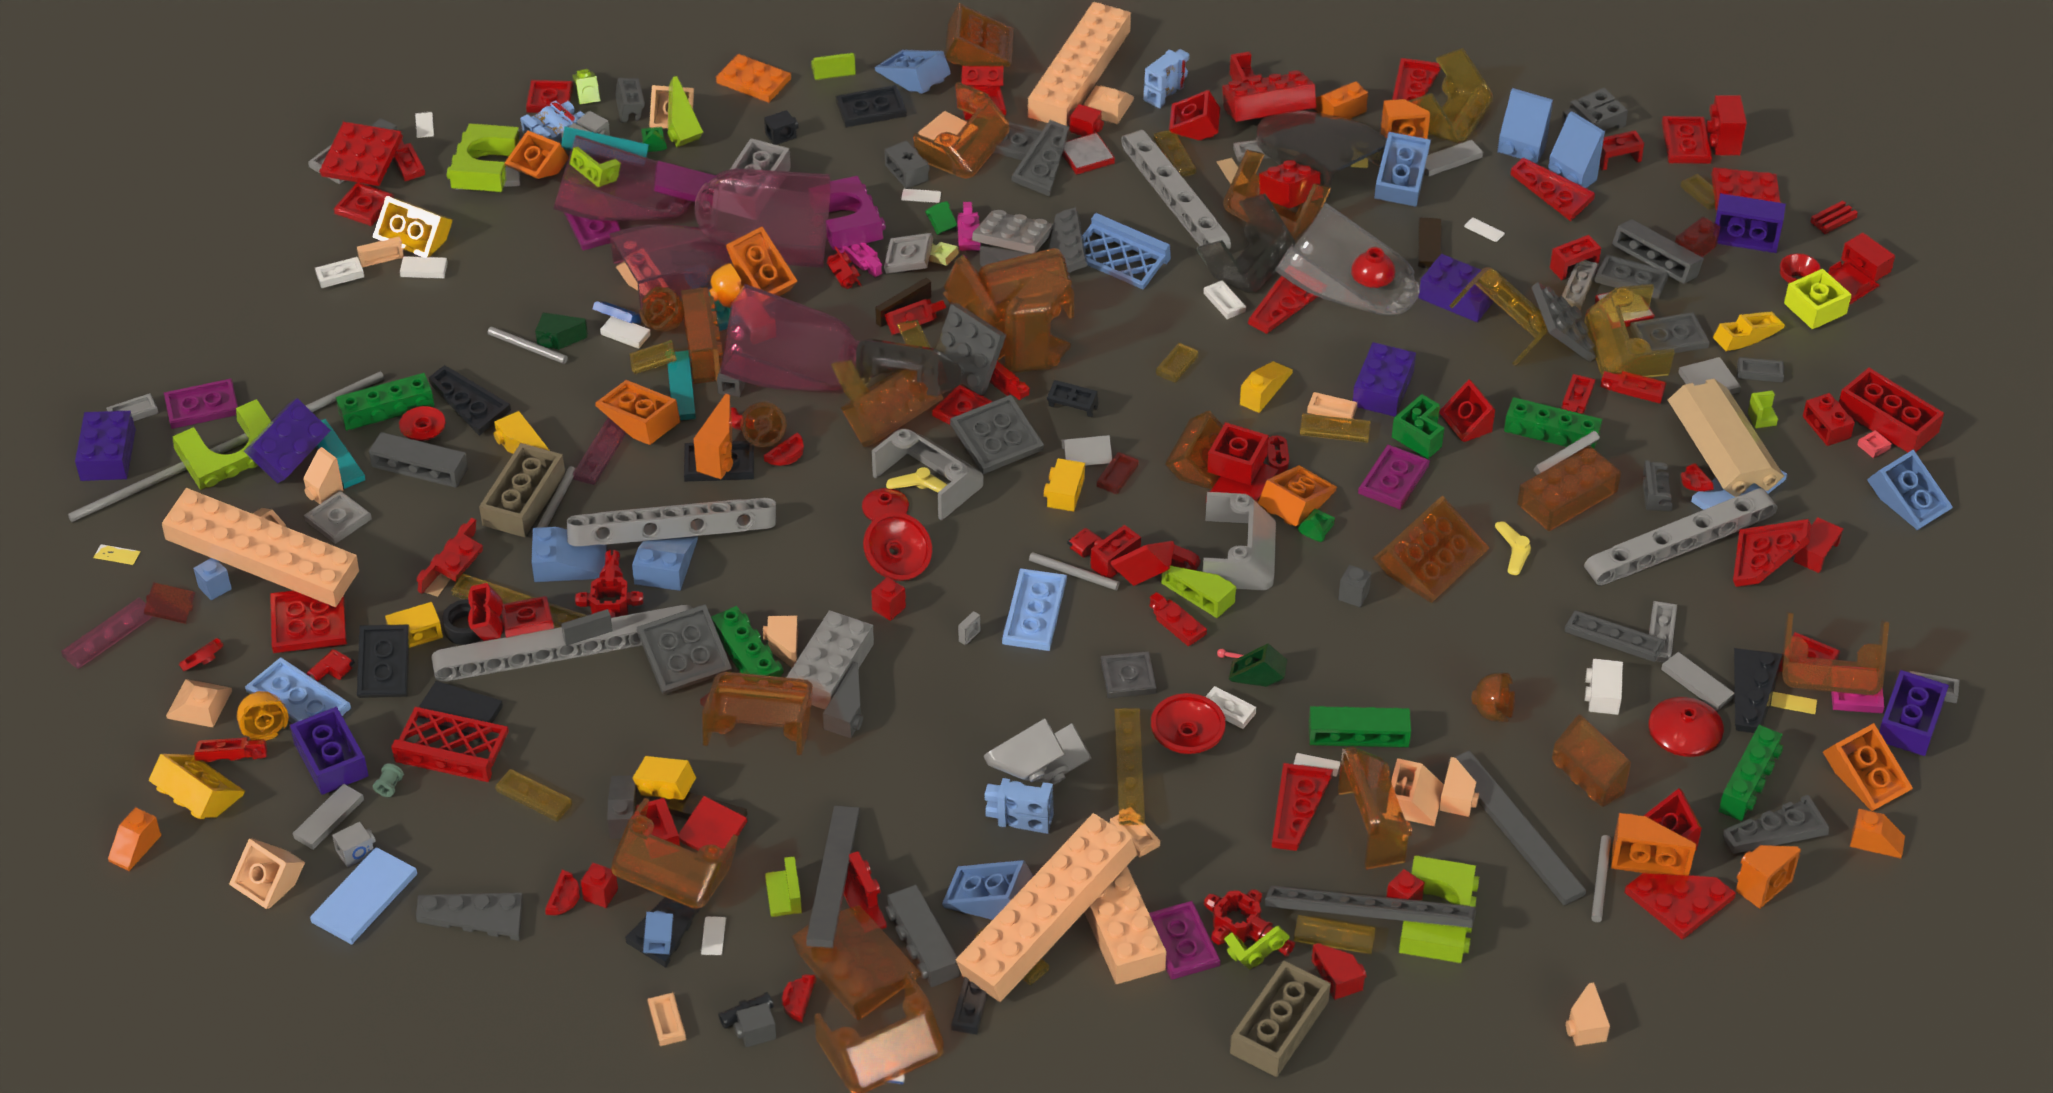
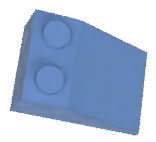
(915, 69)
(1525, 126)
(1577, 151)
(1402, 169)
(1910, 490)
(559, 561)
(663, 562)
(986, 887)

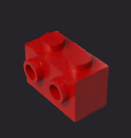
(1828, 419)

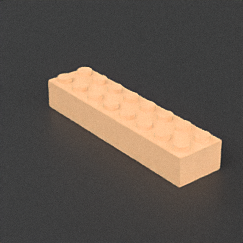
(1079, 64)
(260, 547)
(1046, 907)

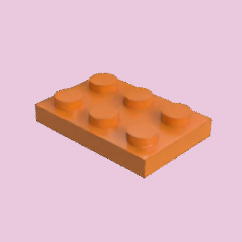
(753, 78)

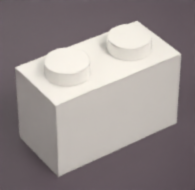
(1605, 686)

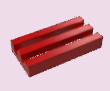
(1831, 215)

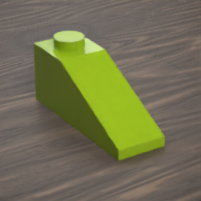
(682, 122)
(1201, 588)

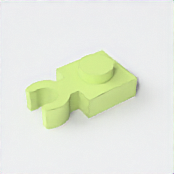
(943, 253)

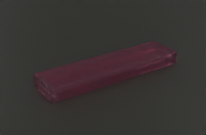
(599, 453)
(106, 634)

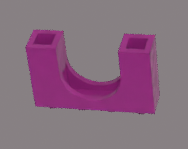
(858, 227)

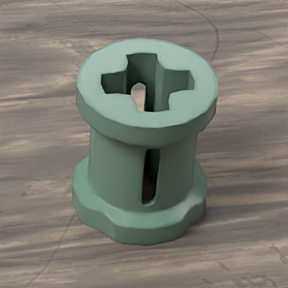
(390, 776)

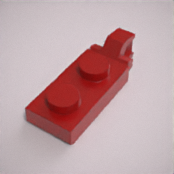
(408, 162)
(922, 311)
(1008, 382)
(1634, 385)
(1578, 394)
(1176, 620)
(230, 749)

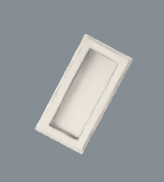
(423, 267)
(1224, 299)
(625, 332)

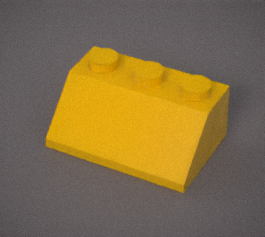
(418, 228)
(194, 785)

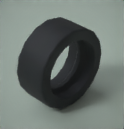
(458, 635)

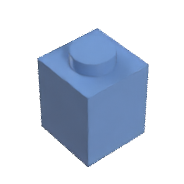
(212, 578)
(658, 932)

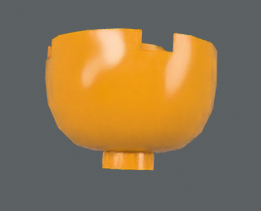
(725, 285)
(262, 715)

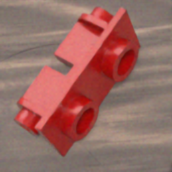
(982, 75)
(848, 274)

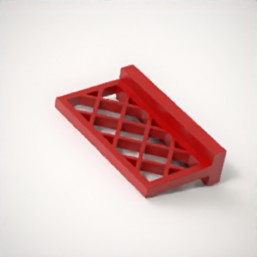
(443, 758)

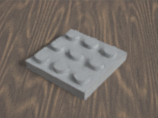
(1013, 231)

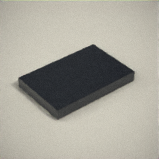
(871, 106)
(742, 463)
(383, 661)
(460, 702)

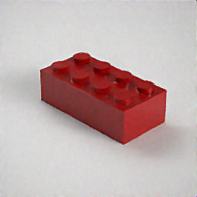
(1268, 96)
(1891, 410)

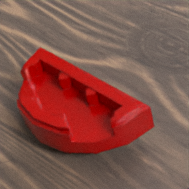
(786, 452)
(1696, 479)
(202, 655)
(564, 895)
(797, 996)

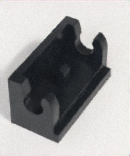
(1073, 396)

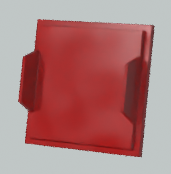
(1852, 280)

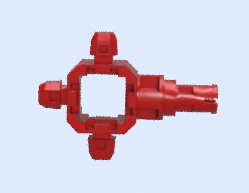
(610, 584)
(1249, 905)

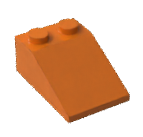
(760, 263)
(640, 411)
(714, 442)
(1295, 494)
(1868, 767)
(1650, 847)

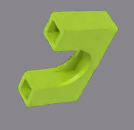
(480, 141)
(210, 467)
(1455, 884)

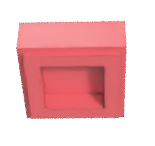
(1874, 444)

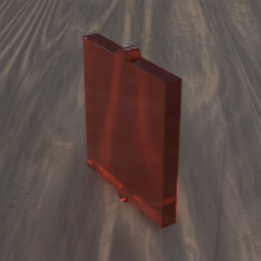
(169, 603)

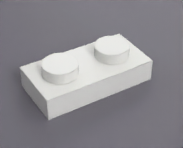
(339, 272)
(1234, 709)

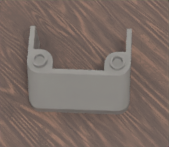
(964, 478)
(1248, 565)
(1040, 753)

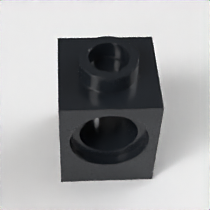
(780, 127)

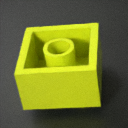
(1817, 299)

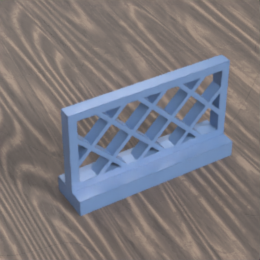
(1129, 240)

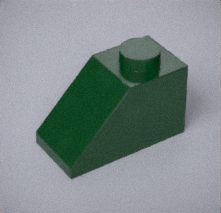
(560, 331)
(1259, 667)

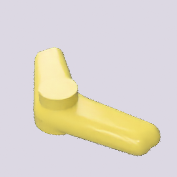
(921, 478)
(1519, 544)

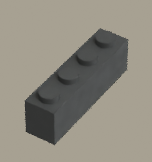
(1657, 251)
(418, 459)
(922, 935)

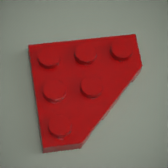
(1767, 548)
(1680, 900)

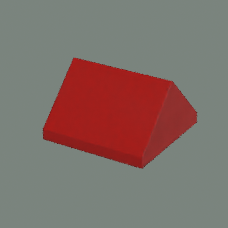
(1469, 413)
(1145, 562)
(1677, 816)

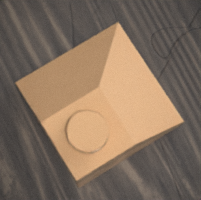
(1109, 101)
(660, 102)
(199, 703)
(266, 872)

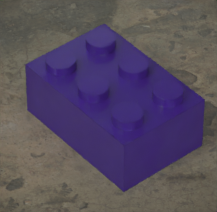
(1749, 222)
(1446, 281)
(1384, 379)
(287, 440)
(105, 445)
(1913, 712)
(329, 750)

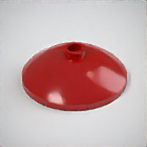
(906, 538)
(1188, 723)
(1686, 726)

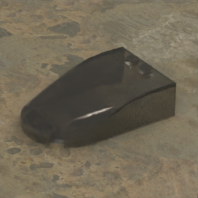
(1319, 141)

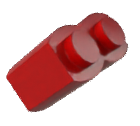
(485, 612)

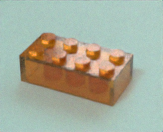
(702, 334)
(888, 406)
(1569, 488)

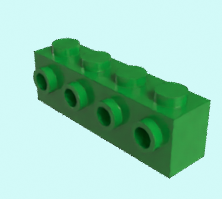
(384, 401)
(1549, 423)
(745, 644)
(1359, 726)
(1750, 773)

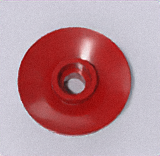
(422, 423)
(884, 501)

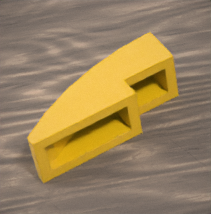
(1747, 330)

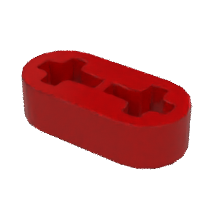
(1281, 454)
(1185, 559)

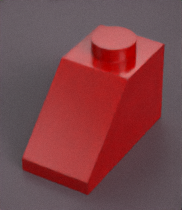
(1338, 969)

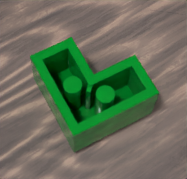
(1419, 427)

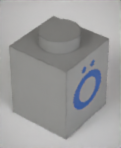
(353, 843)

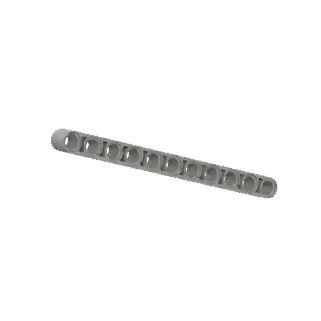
(539, 647)

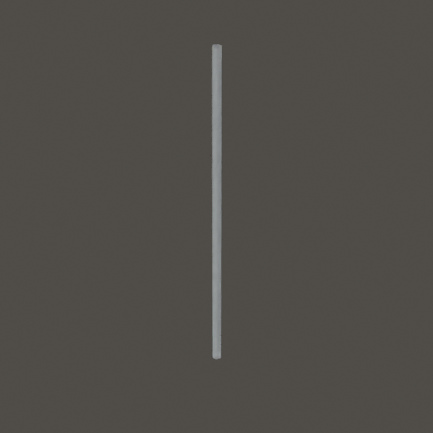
(222, 448)

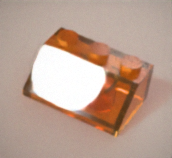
(1191, 451)
(1592, 761)

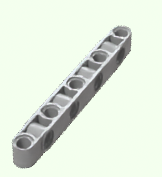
(1173, 189)
(671, 521)
(1680, 536)

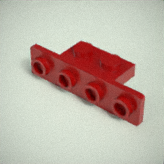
(455, 557)
(862, 889)

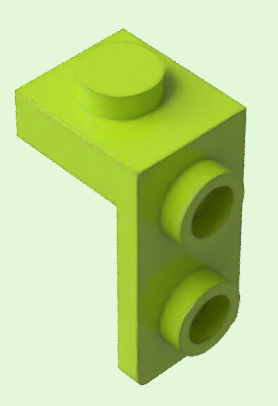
(586, 86)
(597, 173)
(1257, 952)

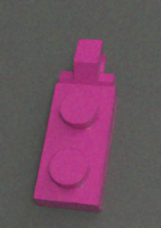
(967, 224)
(864, 258)

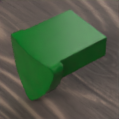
(654, 138)
(941, 217)
(1316, 525)

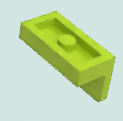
(833, 66)
(784, 890)

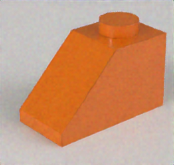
(1877, 834)
(134, 838)

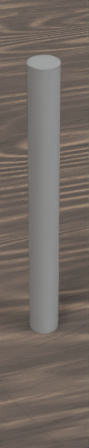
(551, 354)
(557, 497)
(1074, 571)
(1601, 878)

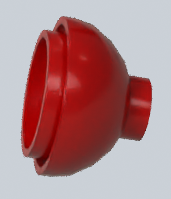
(1373, 268)

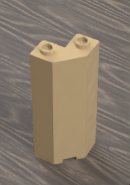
(1725, 437)

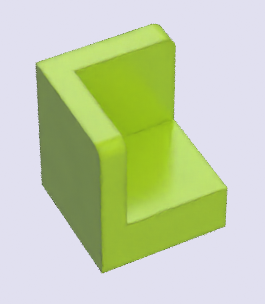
(1761, 409)

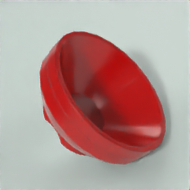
(1797, 265)

